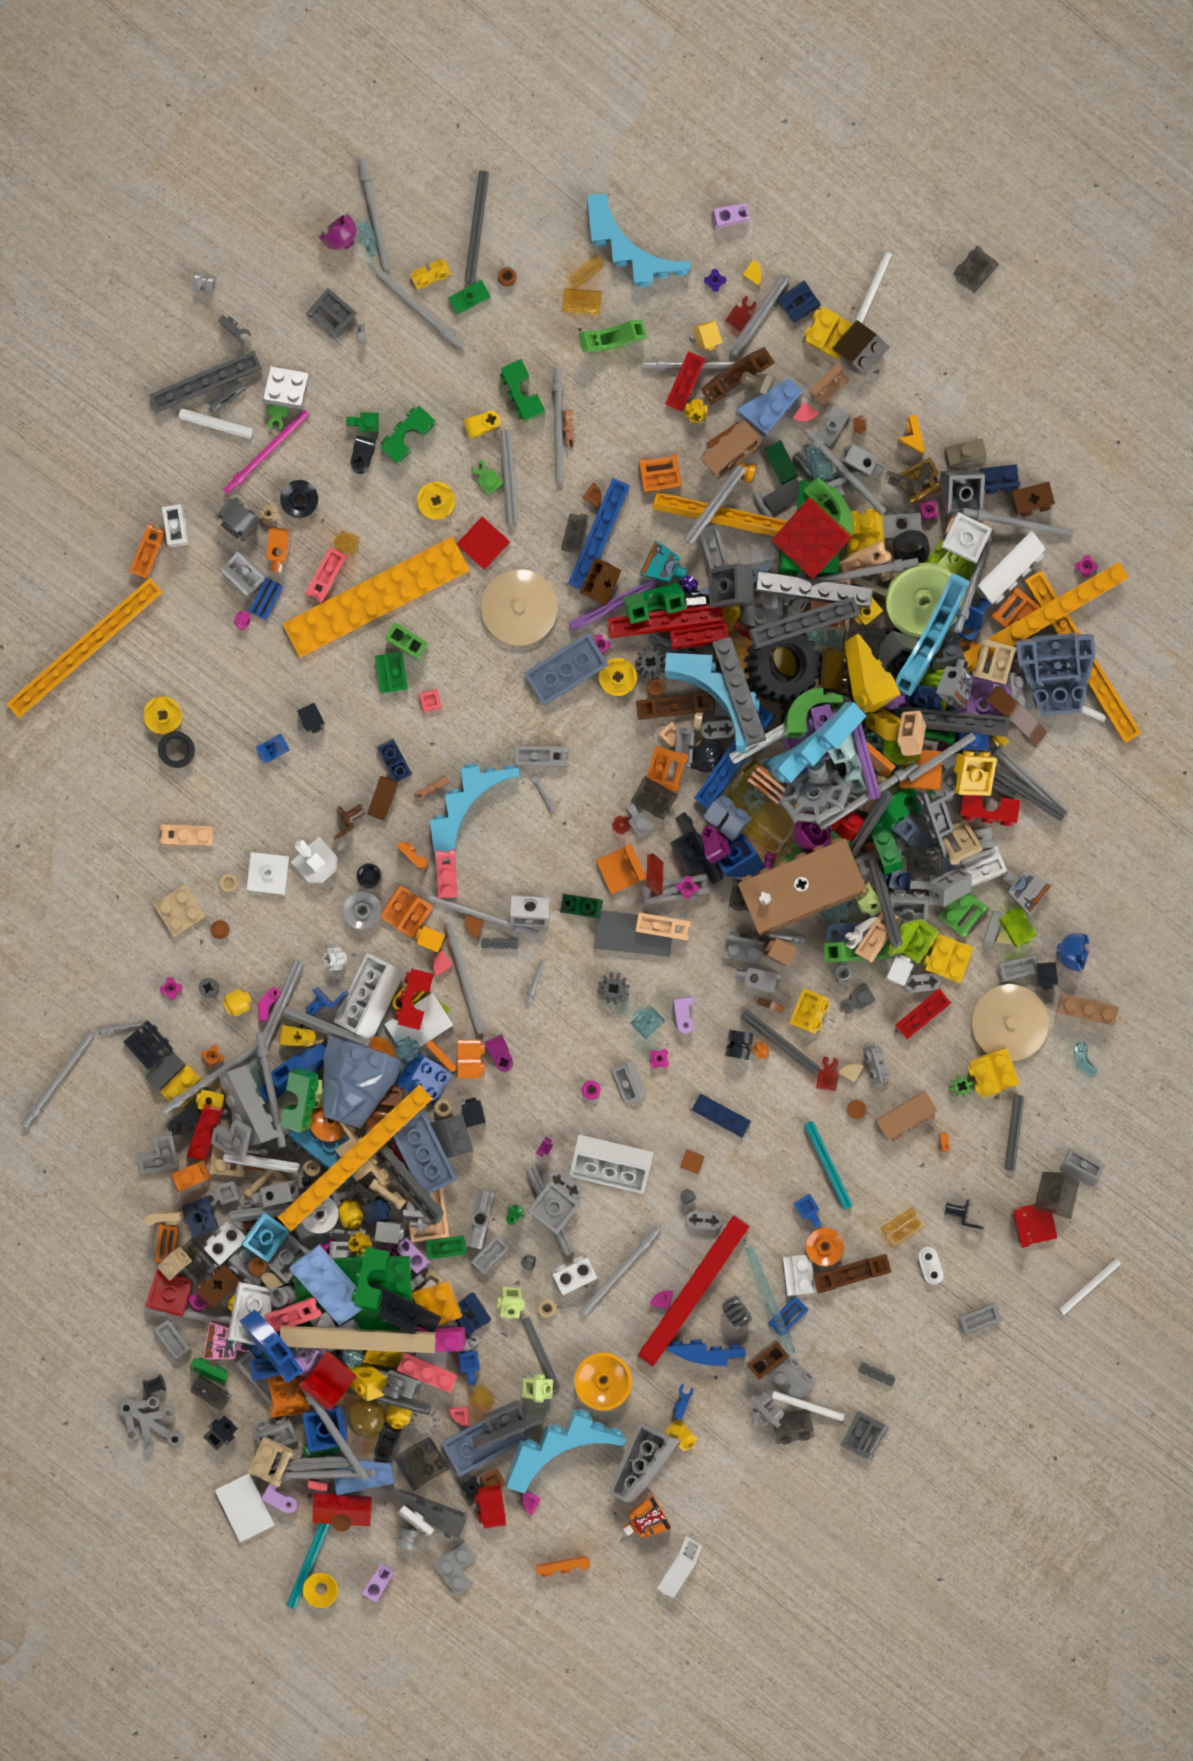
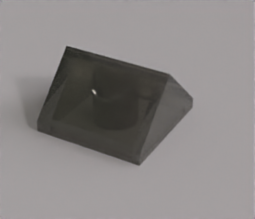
(1057, 1194)

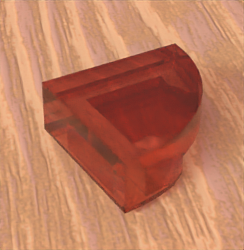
(743, 630)

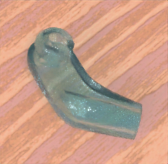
(369, 239)
(1082, 1059)

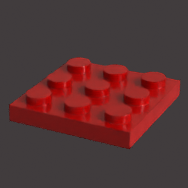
(811, 538)

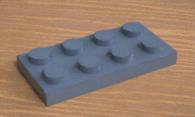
(566, 668)
(424, 1154)
(465, 1456)

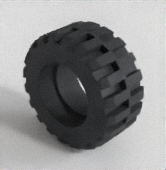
(805, 674)

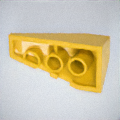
(870, 683)

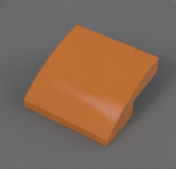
(929, 780)
(405, 911)

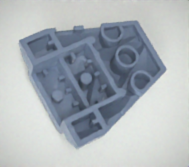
(1058, 670)
(355, 1080)

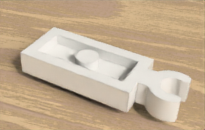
(860, 932)

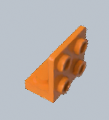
(621, 869)
(287, 1397)

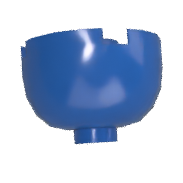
(1073, 951)

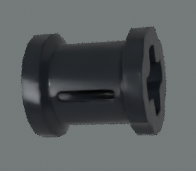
(154, 1385)

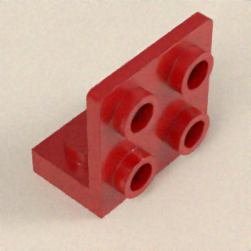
(1033, 1225)
(328, 1381)

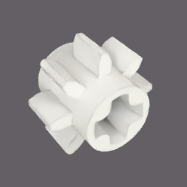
(334, 959)

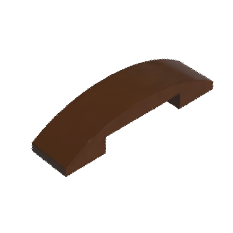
(731, 376)
(674, 705)
(1019, 715)
(851, 1273)

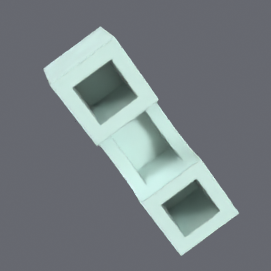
(848, 754)

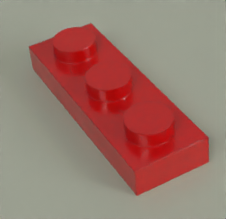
(685, 381)
(698, 635)
(923, 1013)
(203, 1132)

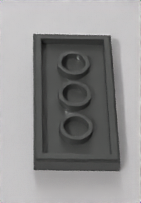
(617, 933)

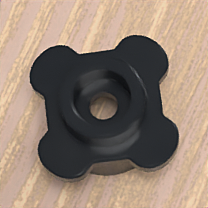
(466, 1487)

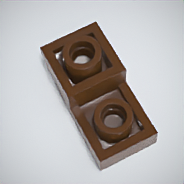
(382, 798)

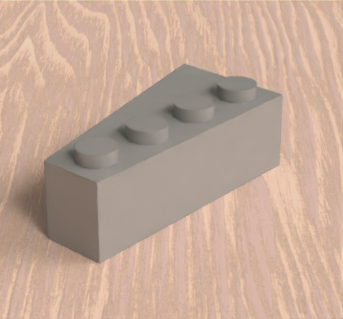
(247, 1104)
(641, 1462)

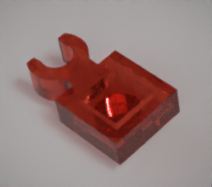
(739, 316)
(828, 1078)

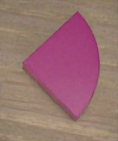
(662, 1299)
(530, 1501)

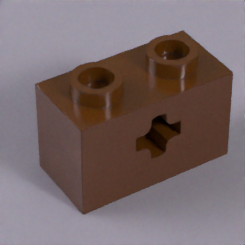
(1021, 497)
(600, 581)
(213, 1297)
(767, 1359)

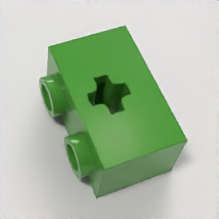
(406, 641)

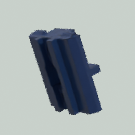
(798, 312)
(925, 698)
(193, 1219)
(481, 1315)

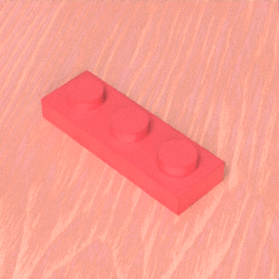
(427, 1372)

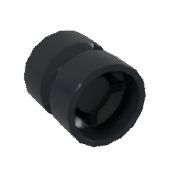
(369, 876)
(739, 1044)

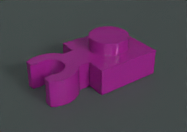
(545, 1147)

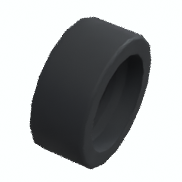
(911, 537)
(173, 735)

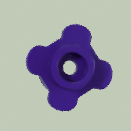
(715, 285)
(689, 584)

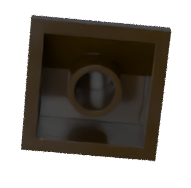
(860, 348)
(832, 670)

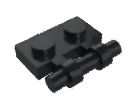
(143, 1049)

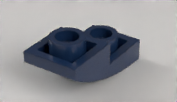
(394, 760)

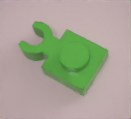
(277, 413)
(489, 480)

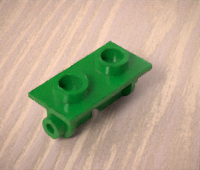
(514, 1214)

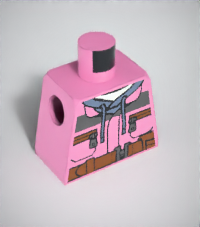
(218, 1346)

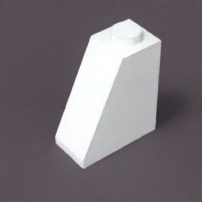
(679, 1567)

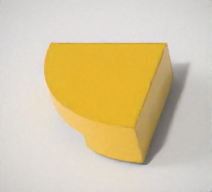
(753, 273)

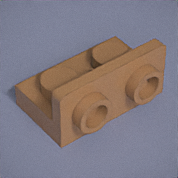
(829, 385)

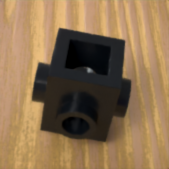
(220, 1432)

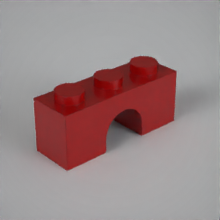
(1006, 811)
(416, 982)
(355, 1507)

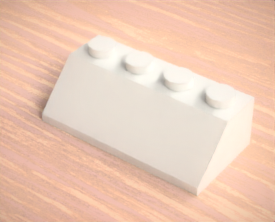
(1010, 568)
(369, 996)
(611, 1164)

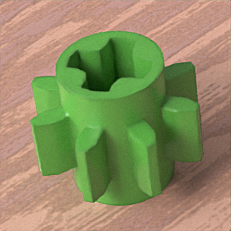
(959, 1080)

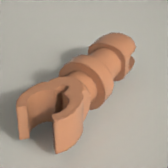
(568, 428)
(432, 787)

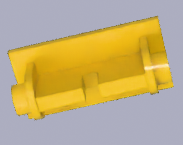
(438, 271)

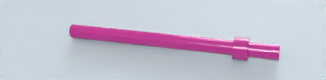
(238, 478)

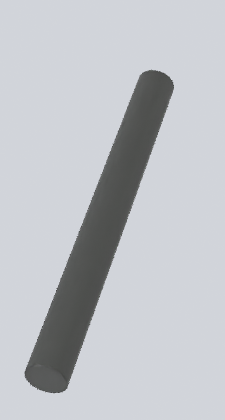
(540, 1351)

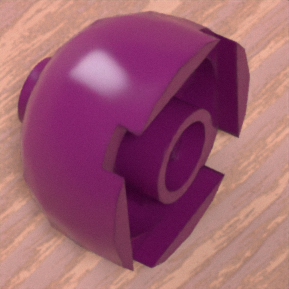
(340, 233)
(809, 835)

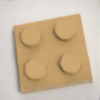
(180, 910)

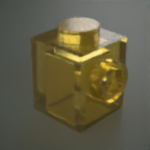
(346, 543)
(482, 1397)

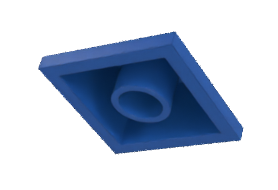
(742, 859)
(317, 1433)

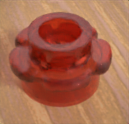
(626, 825)

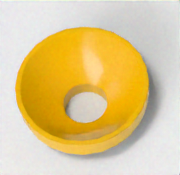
(313, 1597)

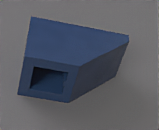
(375, 1210)

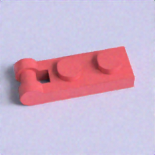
(326, 574)
(446, 874)
(293, 1314)

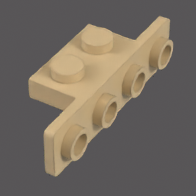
(370, 1165)

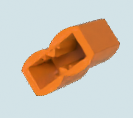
(470, 1058)

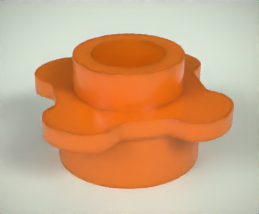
(761, 1050)
(206, 1054)

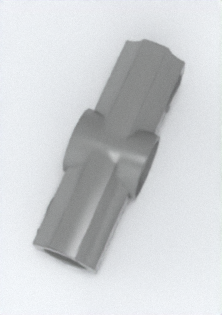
(483, 1206)

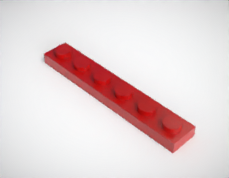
(661, 621)

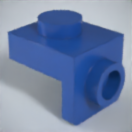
(272, 748)

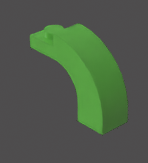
(612, 338)
(831, 502)
(795, 720)
(839, 952)

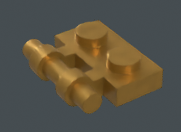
(913, 473)

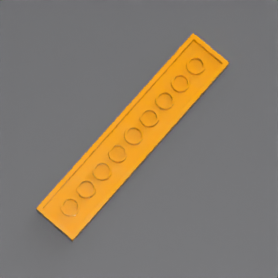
(376, 597)

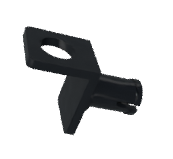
(961, 1211)

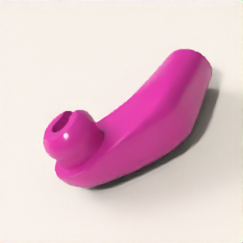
(265, 1002)

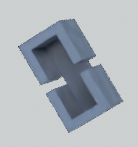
(736, 822)

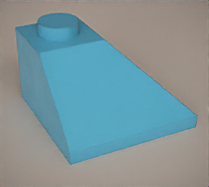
(265, 1237)

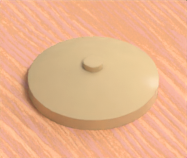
(519, 607)
(1010, 1019)

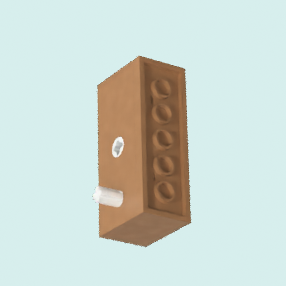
(828, 879)

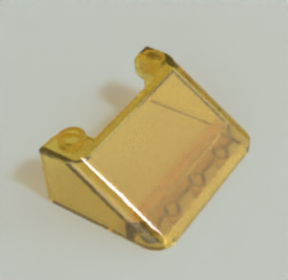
(770, 825)

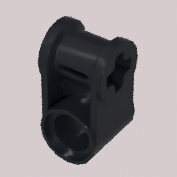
(362, 450)
(187, 1117)
(387, 1440)

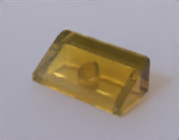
(586, 271)
(581, 301)
(903, 1226)

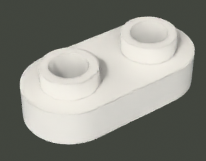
(930, 1265)

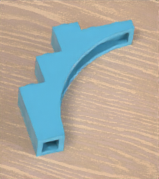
(644, 265)
(933, 635)
(701, 672)
(808, 752)
(475, 783)
(555, 1440)

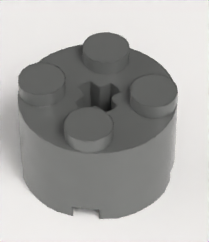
(237, 519)

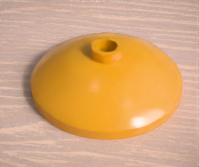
(603, 1395)

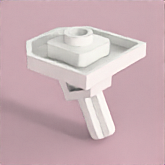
(315, 861)

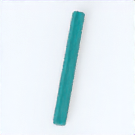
(828, 1165)
(307, 1565)

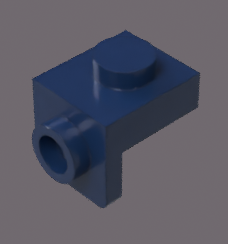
(898, 880)

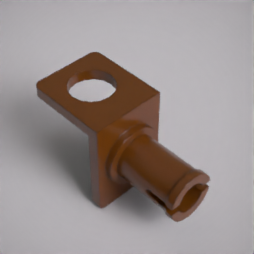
(348, 817)

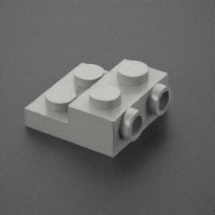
(909, 906)
(284, 1258)

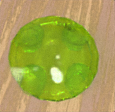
(894, 755)

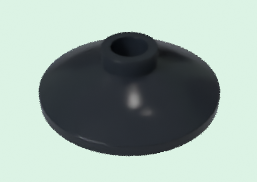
(297, 489)

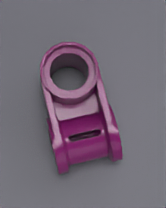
(715, 844)
(498, 1049)

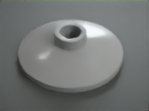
(353, 905)

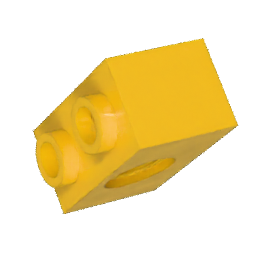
(368, 1381)

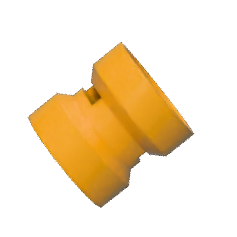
(749, 472)

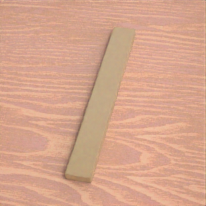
(358, 1339)

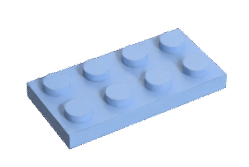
(326, 1283)

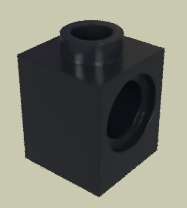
(311, 718)
(473, 1112)

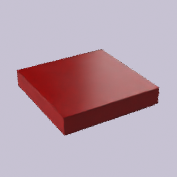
(483, 543)
(169, 1295)

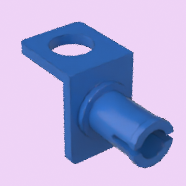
(975, 619)
(321, 1001)

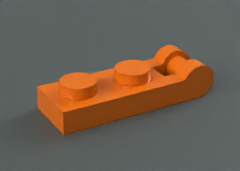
(147, 551)
(564, 1565)

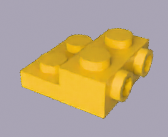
(826, 331)
(867, 530)
(974, 773)
(948, 958)
(993, 1072)

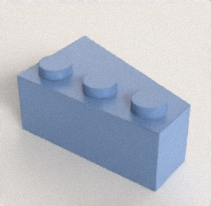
(768, 409)
(383, 1476)

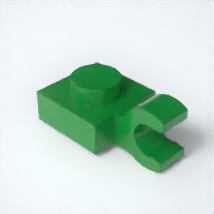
(367, 422)

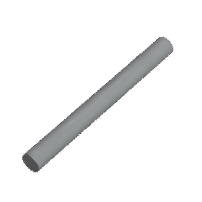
(942, 756)

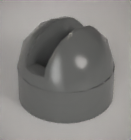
(687, 1196)
(528, 1262)

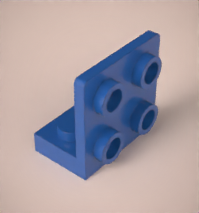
(427, 1074)

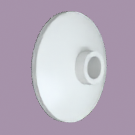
(323, 1224)

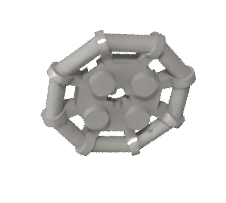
(818, 803)

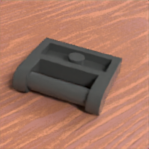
(335, 308)
(951, 652)
(858, 1433)

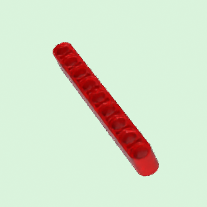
(693, 1290)

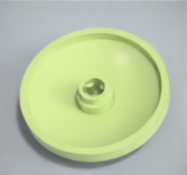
(915, 595)

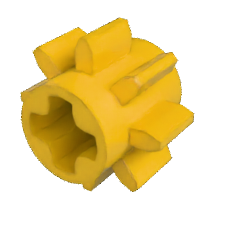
(696, 411)
(358, 1243)

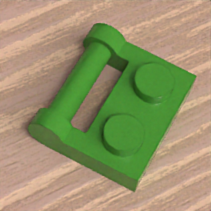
(957, 909)

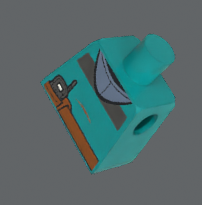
(662, 564)

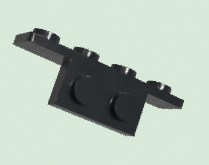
(691, 850)
(404, 1312)

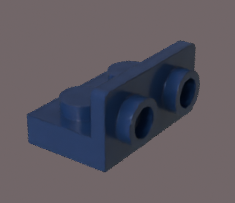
(1000, 478)

